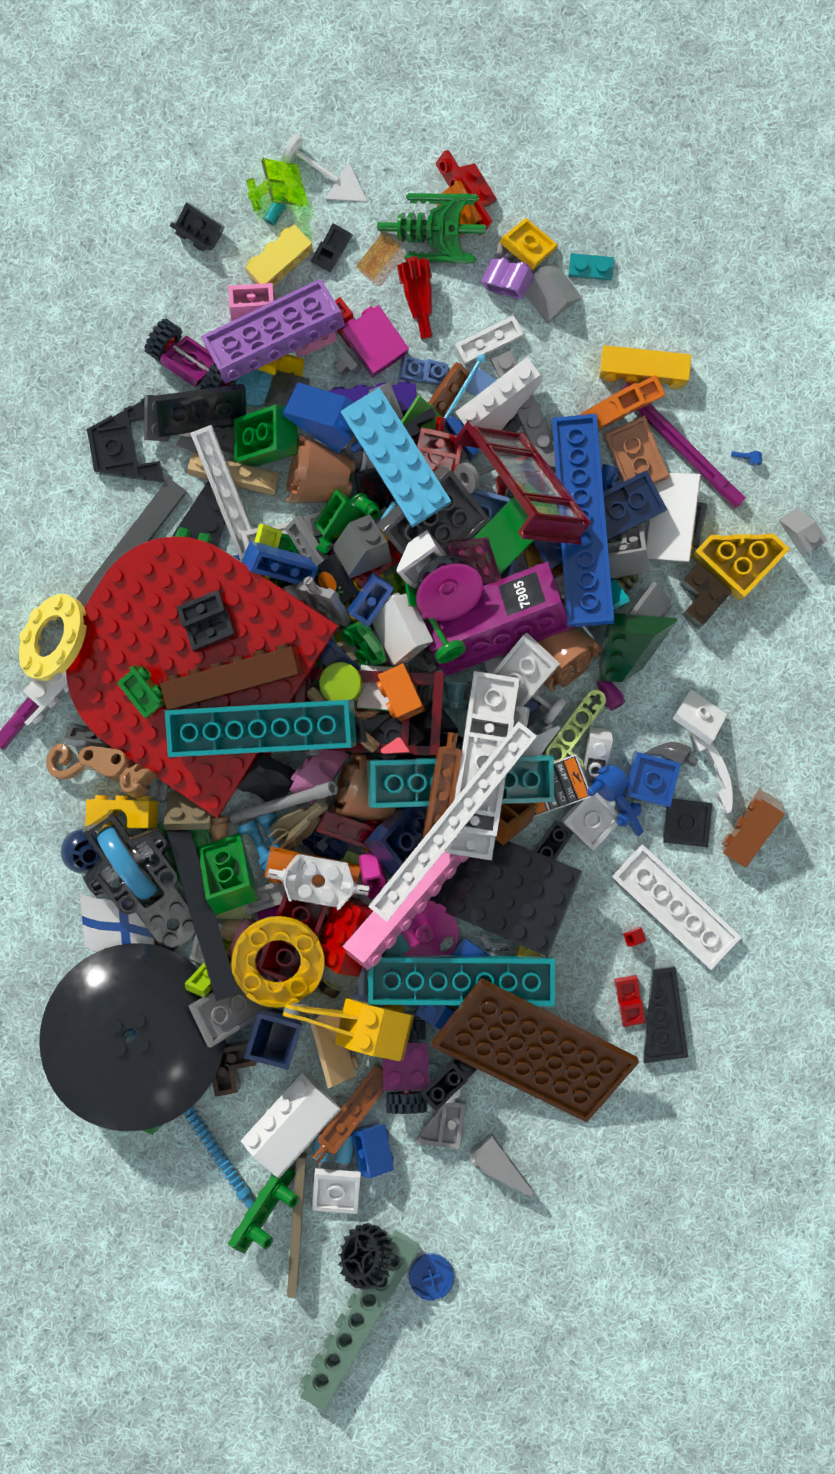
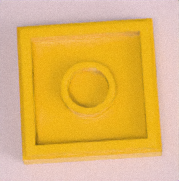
(529, 243)

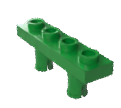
(256, 1216)

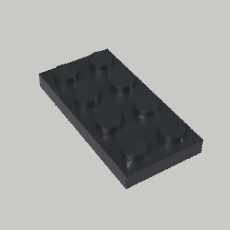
(200, 408)

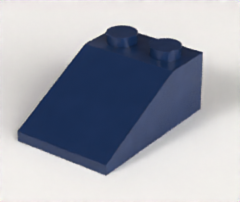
(398, 837)

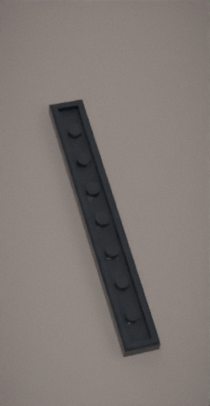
(202, 915)

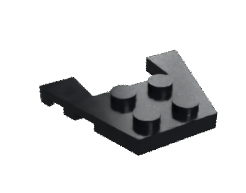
(114, 447)

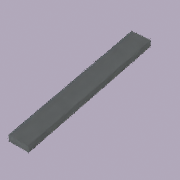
(140, 532)

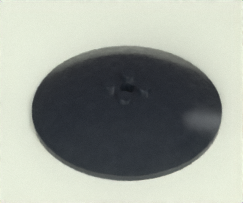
(116, 1080)

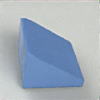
(480, 382)

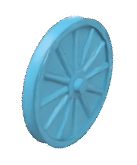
(256, 386)

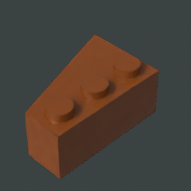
(753, 828)

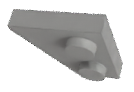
(444, 1126)

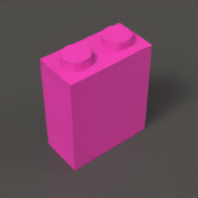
(374, 340)

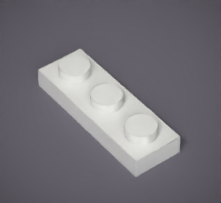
(489, 340)

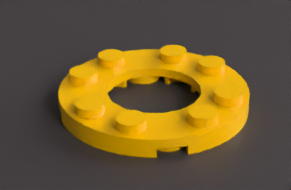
(277, 993)

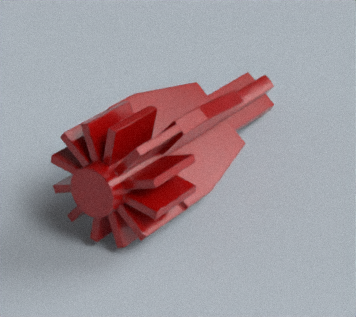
(417, 287)

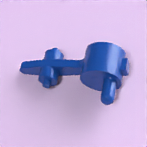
(610, 786)

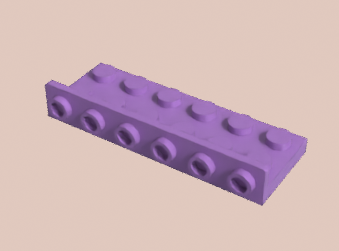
(273, 330)

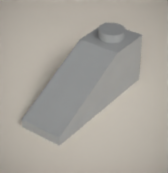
(497, 1164)

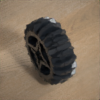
(360, 1254)

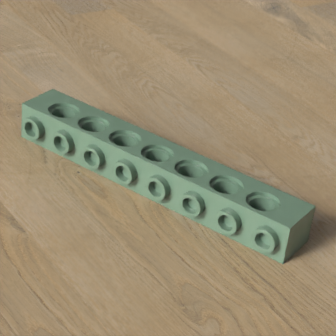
(320, 1392)

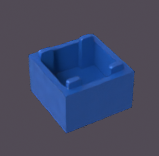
(652, 779)

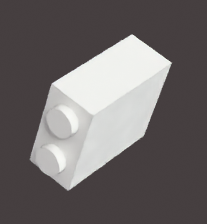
(401, 629)

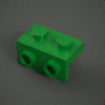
(142, 690)

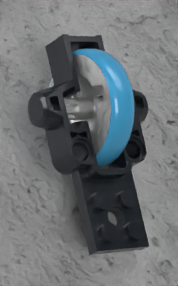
(138, 878)

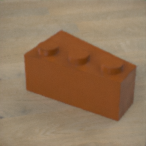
(513, 819)

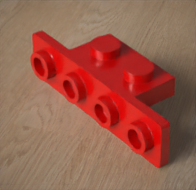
(471, 180)

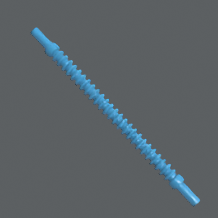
(243, 1192)

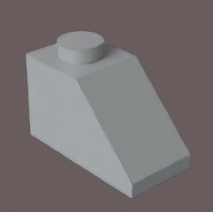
(802, 531)

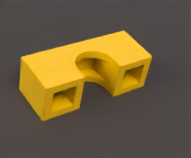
(139, 812)

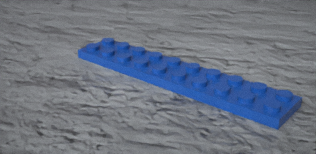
(584, 564)

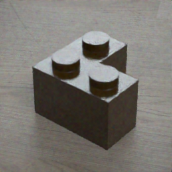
(708, 595)
(227, 1077)

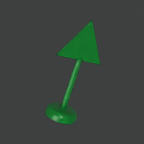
(449, 650)

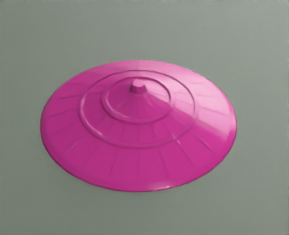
(449, 592)
(429, 930)

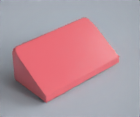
(396, 747)

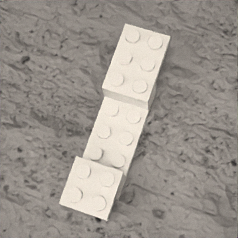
(487, 725)

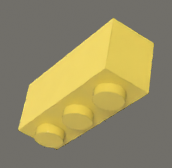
(279, 256)

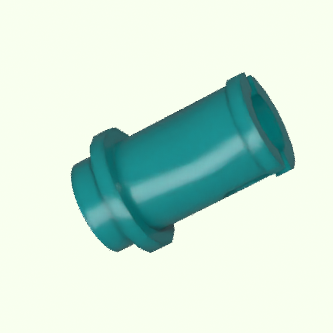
(274, 212)

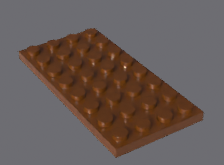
(534, 1050)

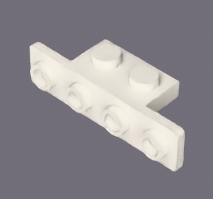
(45, 695)

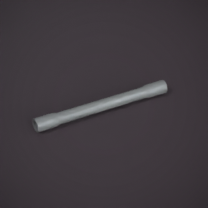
(318, 792)

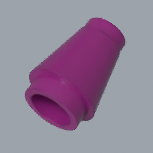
(613, 695)

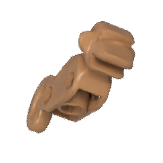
(106, 761)

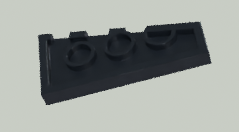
(664, 1024)

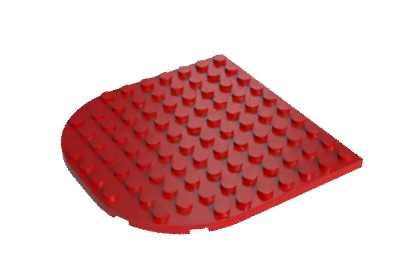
(138, 623)

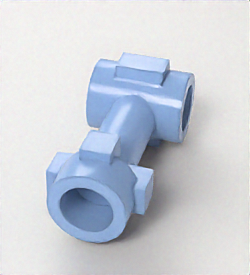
(362, 994)

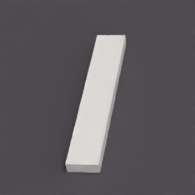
(222, 485)

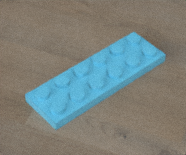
(396, 457)

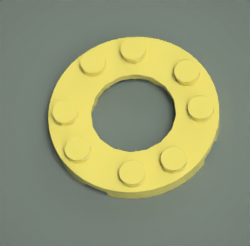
(62, 657)

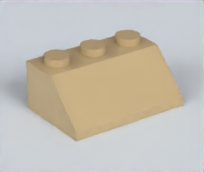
(335, 1060)

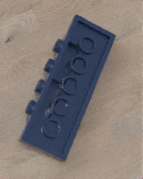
(625, 507)

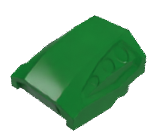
(368, 644)

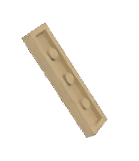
(243, 475)

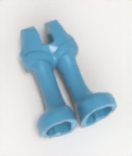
(252, 830)

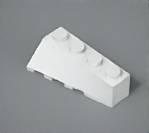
(503, 398)

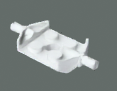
(333, 892)

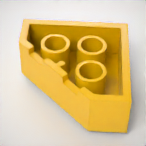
(740, 559)

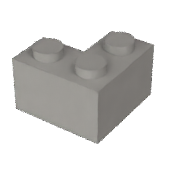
(629, 555)

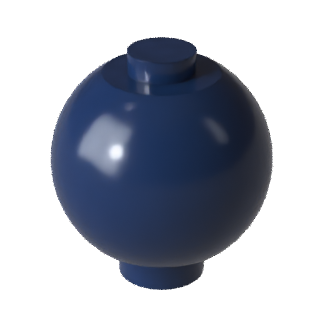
(78, 852)

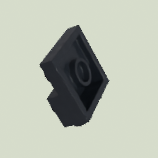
(389, 729)

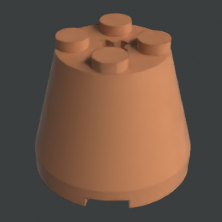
(317, 472)
(571, 650)
(353, 799)

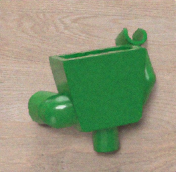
(339, 513)

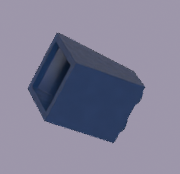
(273, 1038)

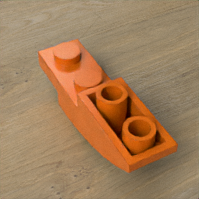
(626, 402)

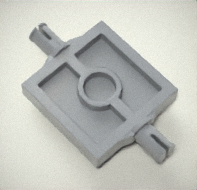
(324, 601)

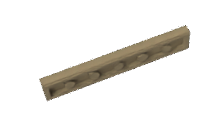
(296, 1227)

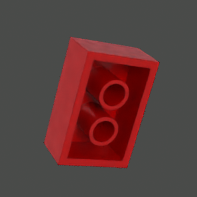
(338, 930)

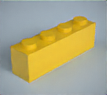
(640, 364)

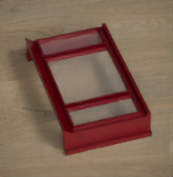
(550, 507)

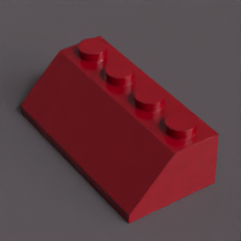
(280, 957)

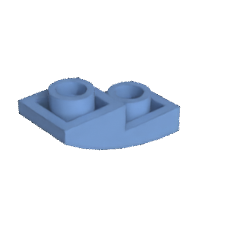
(423, 371)

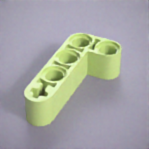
(576, 728)

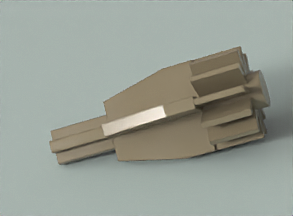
(297, 825)

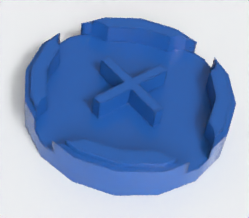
(431, 1276)

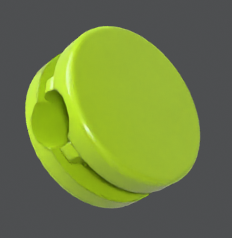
(341, 682)

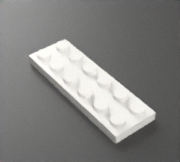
(676, 907)

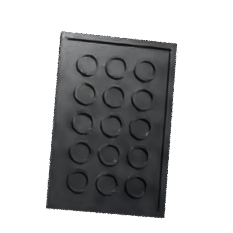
(512, 895)

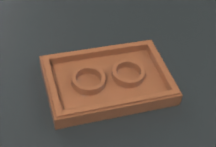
(636, 451)

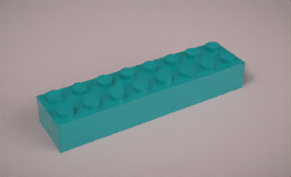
(261, 728)
(410, 781)
(452, 977)

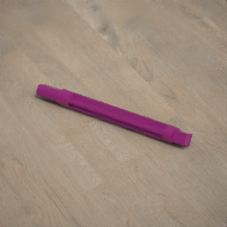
(691, 455)
(16, 722)

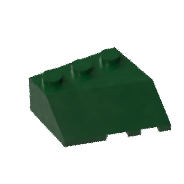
(631, 644)

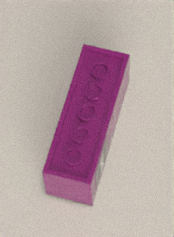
(504, 613)

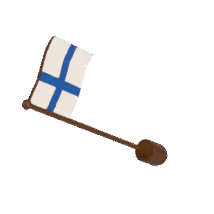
(107, 926)

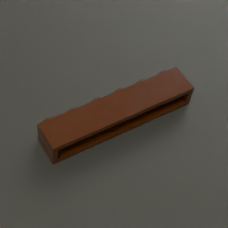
(232, 677)

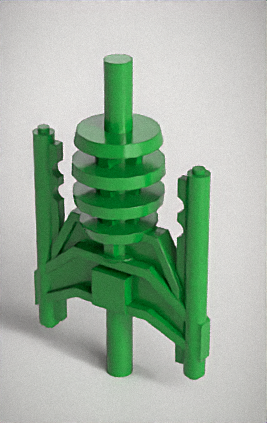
(441, 227)

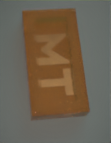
(378, 255)

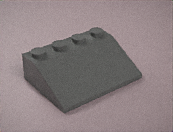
(453, 522)

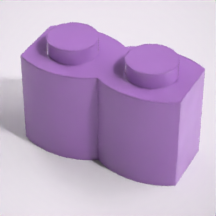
(507, 278)

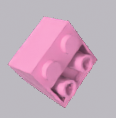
(248, 298)

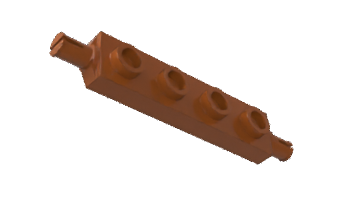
(443, 782)
(351, 1114)

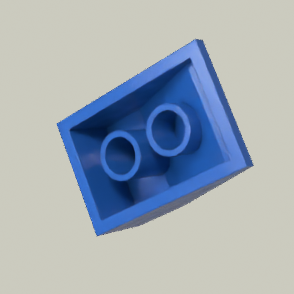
(320, 415)

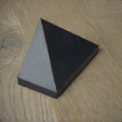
(424, 720)

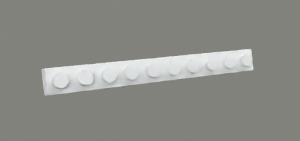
(452, 821)

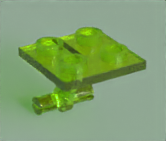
(281, 182)

